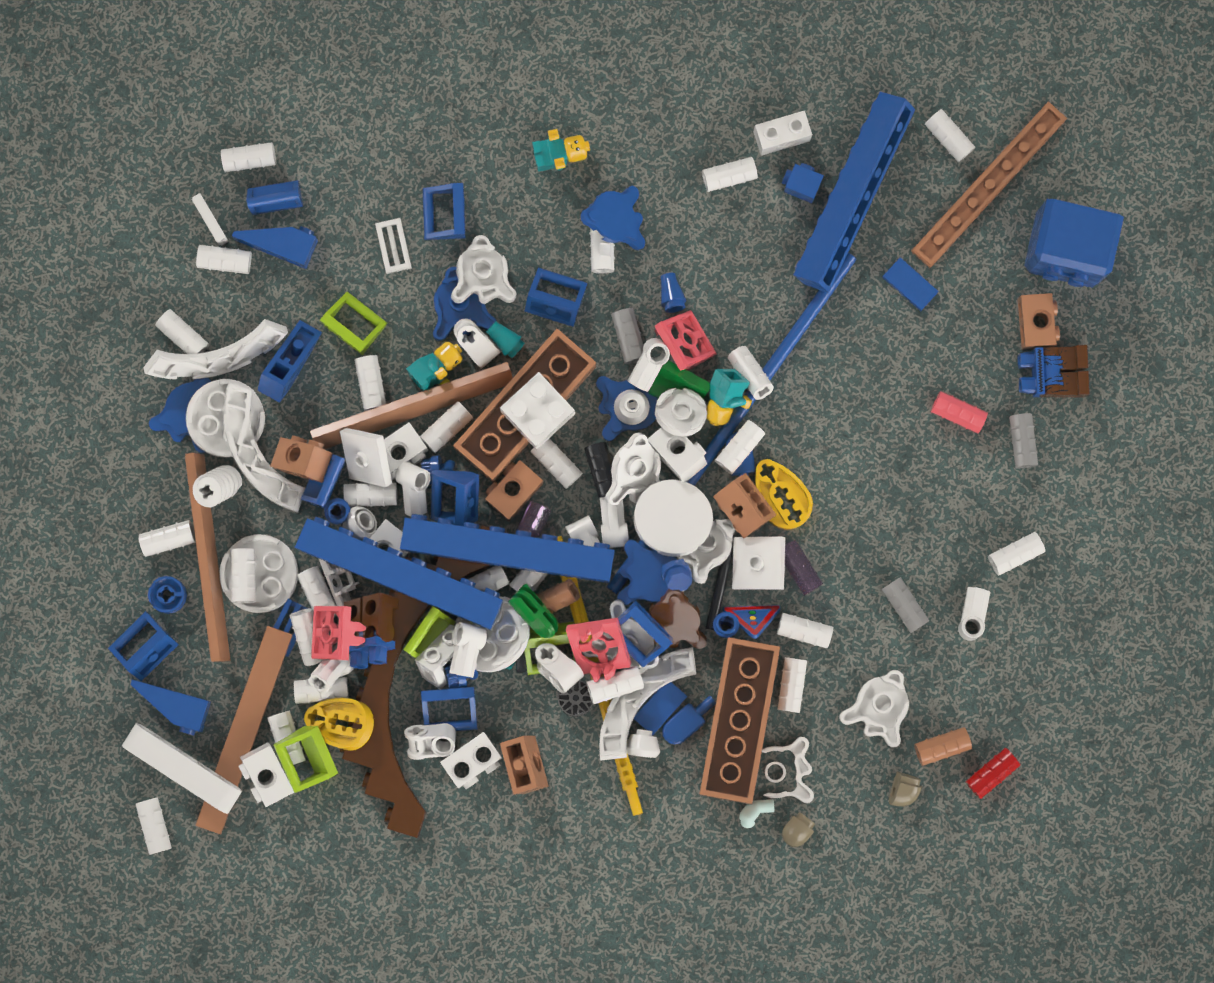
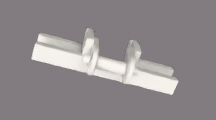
(336, 571)

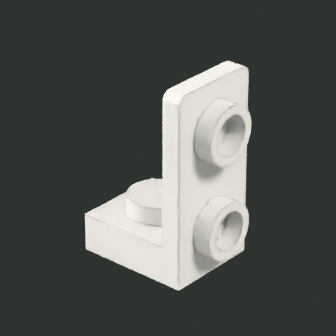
(435, 656)

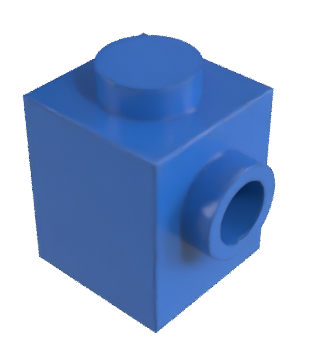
(802, 182)

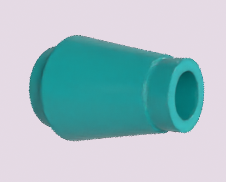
(505, 339)

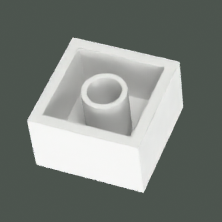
(537, 410)

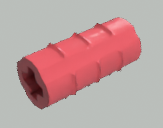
(959, 412)

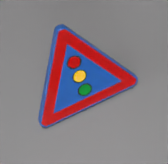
(754, 618)

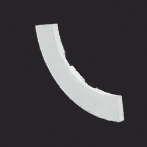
(219, 361)
(247, 453)
(624, 708)

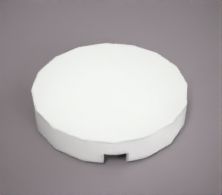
(681, 412)

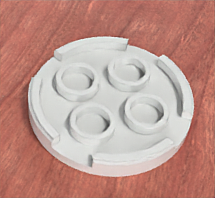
(206, 417)
(673, 517)
(274, 573)
(505, 640)

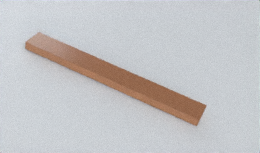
(989, 184)
(416, 404)
(208, 565)
(248, 718)

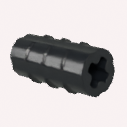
(600, 466)

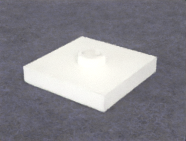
(366, 457)
(758, 563)

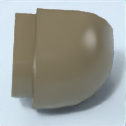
(904, 790)
(797, 830)

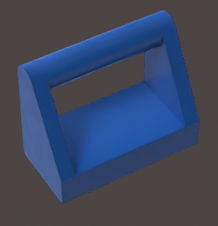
(274, 197)
(458, 208)
(552, 306)
(320, 493)
(466, 496)
(652, 627)
(150, 654)
(451, 694)

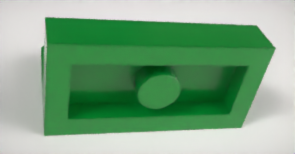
(672, 377)

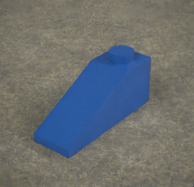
(284, 243)
(288, 361)
(178, 708)

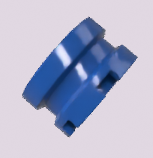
(175, 602)

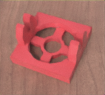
(696, 334)
(596, 628)
(342, 633)

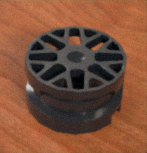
(576, 700)

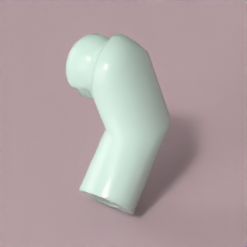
(751, 812)

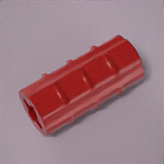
(993, 773)

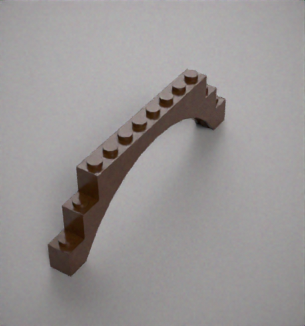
(378, 753)

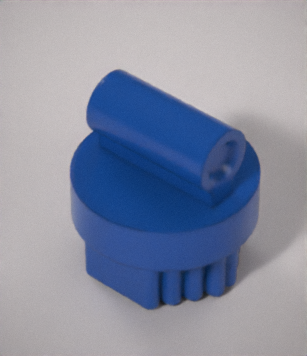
(435, 463)
(676, 575)
(457, 681)

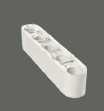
(182, 768)

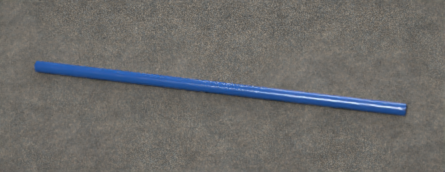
(770, 369)

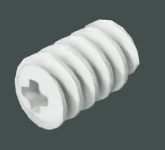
(217, 485)

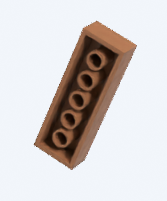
(492, 439)
(740, 721)

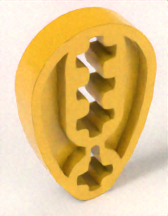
(796, 491)
(346, 710)

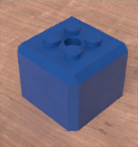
(1073, 243)

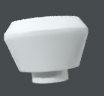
(623, 408)
(361, 522)
(643, 744)

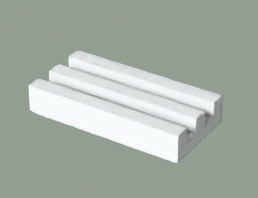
(209, 219)
(398, 267)

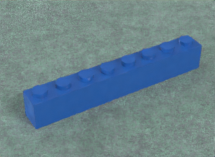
(854, 192)
(507, 549)
(398, 573)

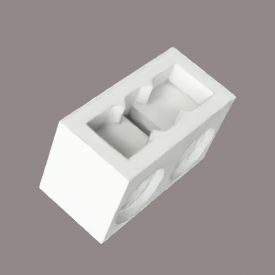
(468, 755)

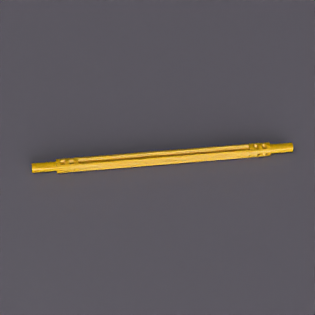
(623, 765)

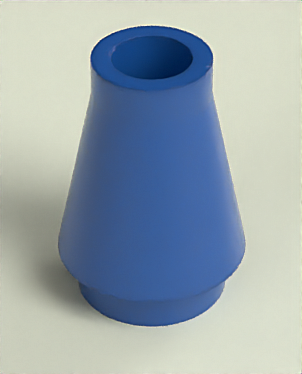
(671, 294)
(344, 510)
(728, 619)

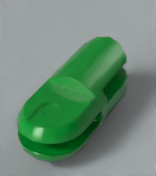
(534, 612)

